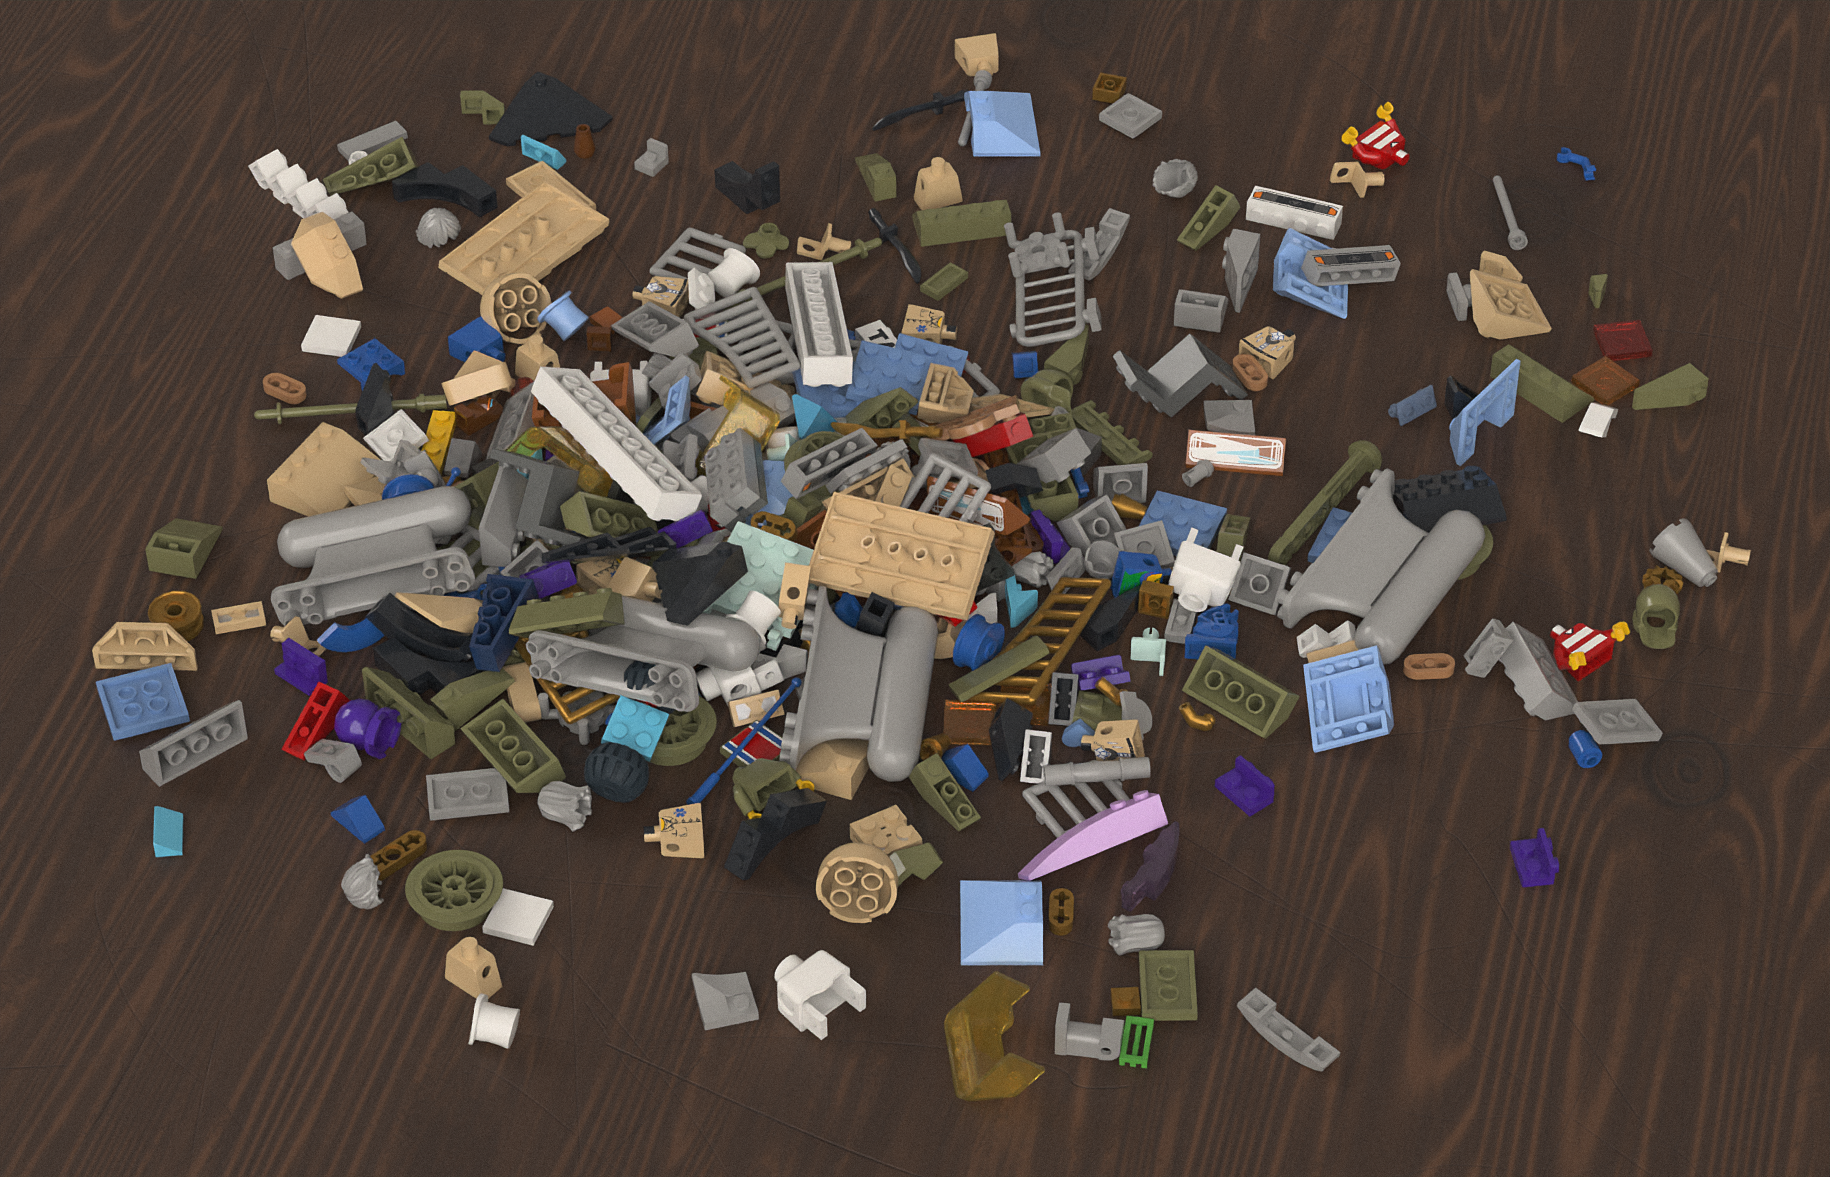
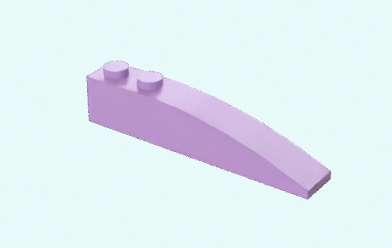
(1100, 832)

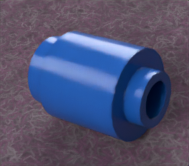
(1585, 749)

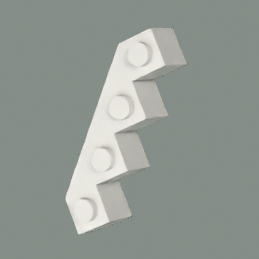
(292, 187)

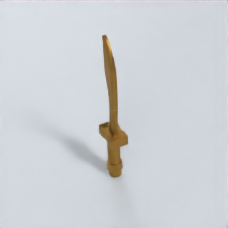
(903, 432)

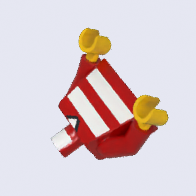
(1379, 144)
(1584, 648)

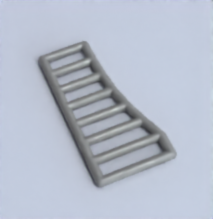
(732, 352)

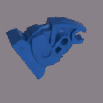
(1214, 629)

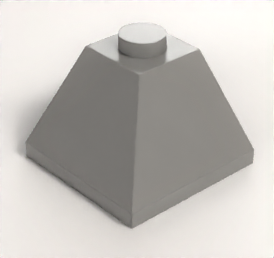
(1259, 583)

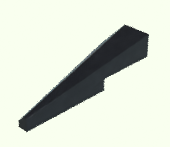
(603, 546)

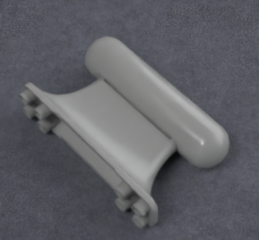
(373, 552)
(1384, 569)
(645, 637)
(864, 687)

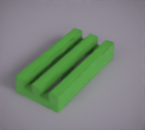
(1134, 1058)

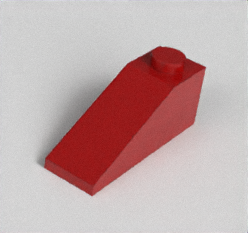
(998, 436)
(315, 720)

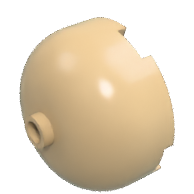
(522, 299)
(857, 882)

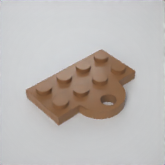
(979, 419)

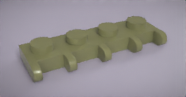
(1113, 442)

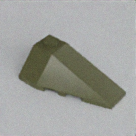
(377, 167)

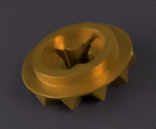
(1654, 576)

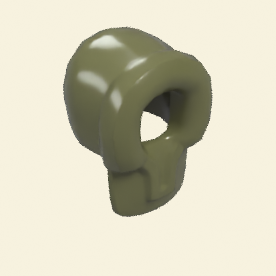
(1048, 389)
(1661, 603)

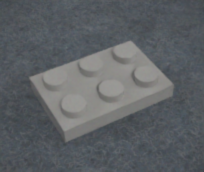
(866, 467)
(1617, 721)
(466, 794)

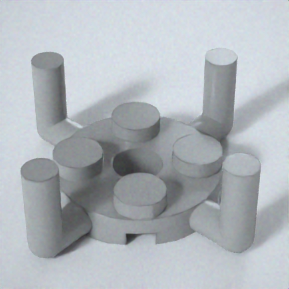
(1038, 249)
(584, 726)

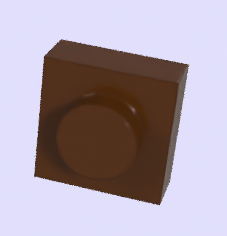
(599, 338)

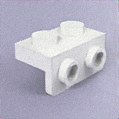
(700, 290)

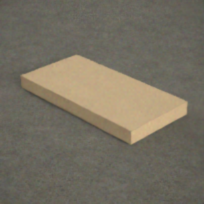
(531, 177)

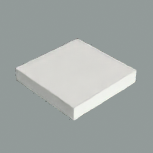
(331, 336)
(386, 436)
(518, 917)

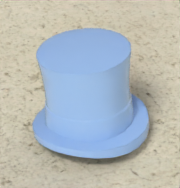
(563, 316)

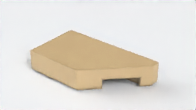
(1499, 266)

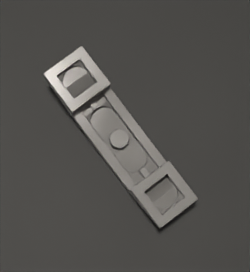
(1109, 235)
(1285, 1035)

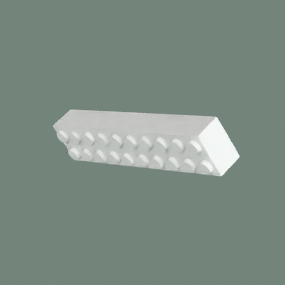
(818, 324)
(616, 443)

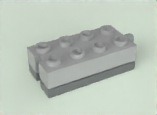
(735, 479)

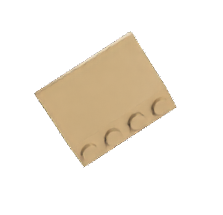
(713, 389)
(318, 470)

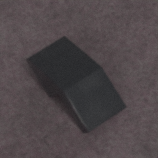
(1014, 476)

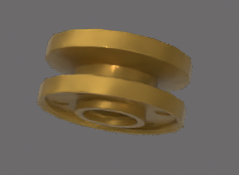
(180, 611)

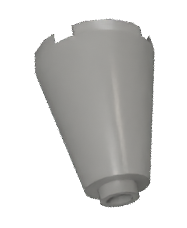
(1683, 551)

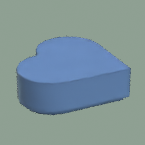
(1073, 734)

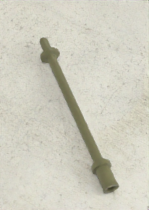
(860, 249)
(420, 403)

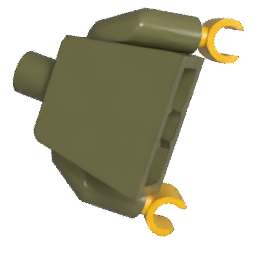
(760, 780)

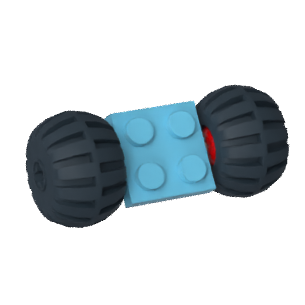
(620, 765)

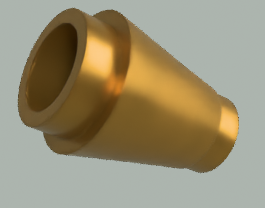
(1128, 508)
(934, 745)

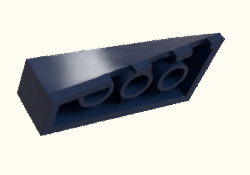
(491, 637)

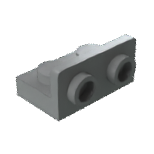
(672, 373)

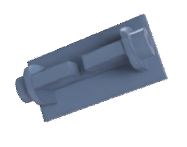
(1414, 405)

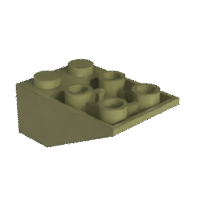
(478, 491)
(181, 547)

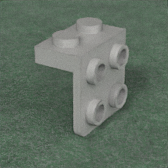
(390, 470)

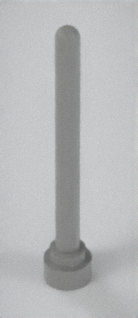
(982, 82)
(1516, 238)

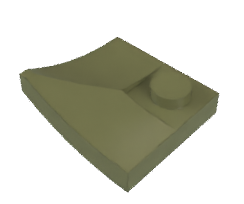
(1095, 708)

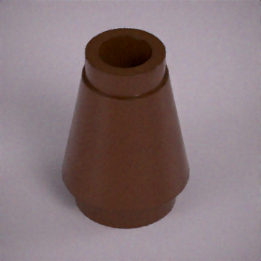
(584, 143)

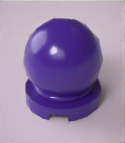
(367, 726)

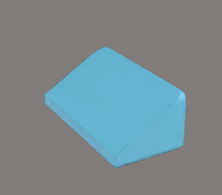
(542, 152)
(167, 832)

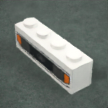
(1294, 212)

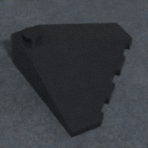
(544, 109)
(697, 577)

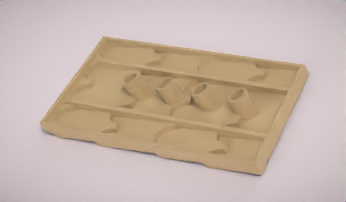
(525, 238)
(900, 555)

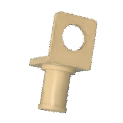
(1357, 177)
(827, 243)
(1730, 554)
(296, 632)

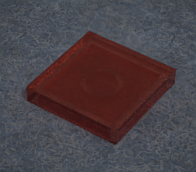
(1622, 340)

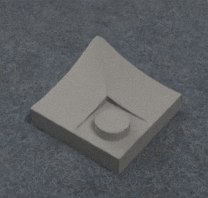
(1229, 416)
(724, 999)

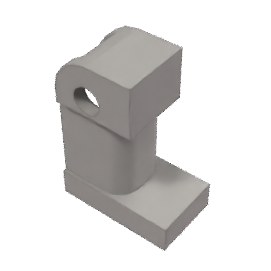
(1087, 1038)

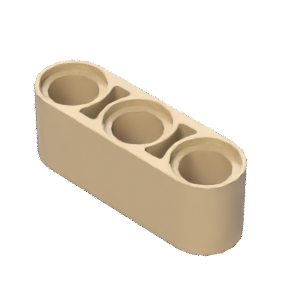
(477, 383)
(522, 692)

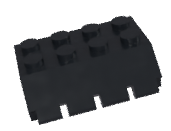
(1432, 496)

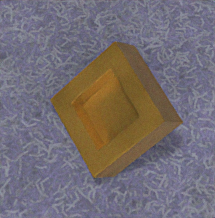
(1125, 1001)

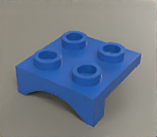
(361, 359)

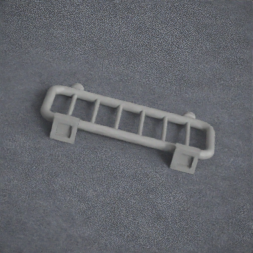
(1090, 315)

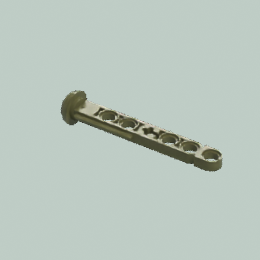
(1363, 458)

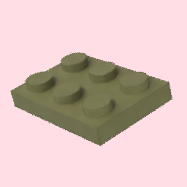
(1168, 985)

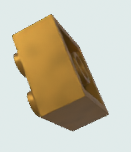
(1109, 88)
(1155, 599)

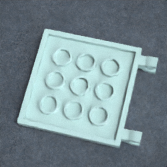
(765, 563)

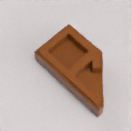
(605, 318)

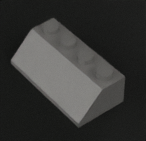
(657, 330)
(775, 397)
(514, 419)
(498, 525)
(1536, 675)
(194, 743)

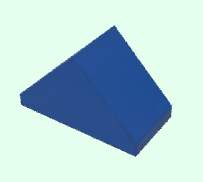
(965, 767)
(359, 818)

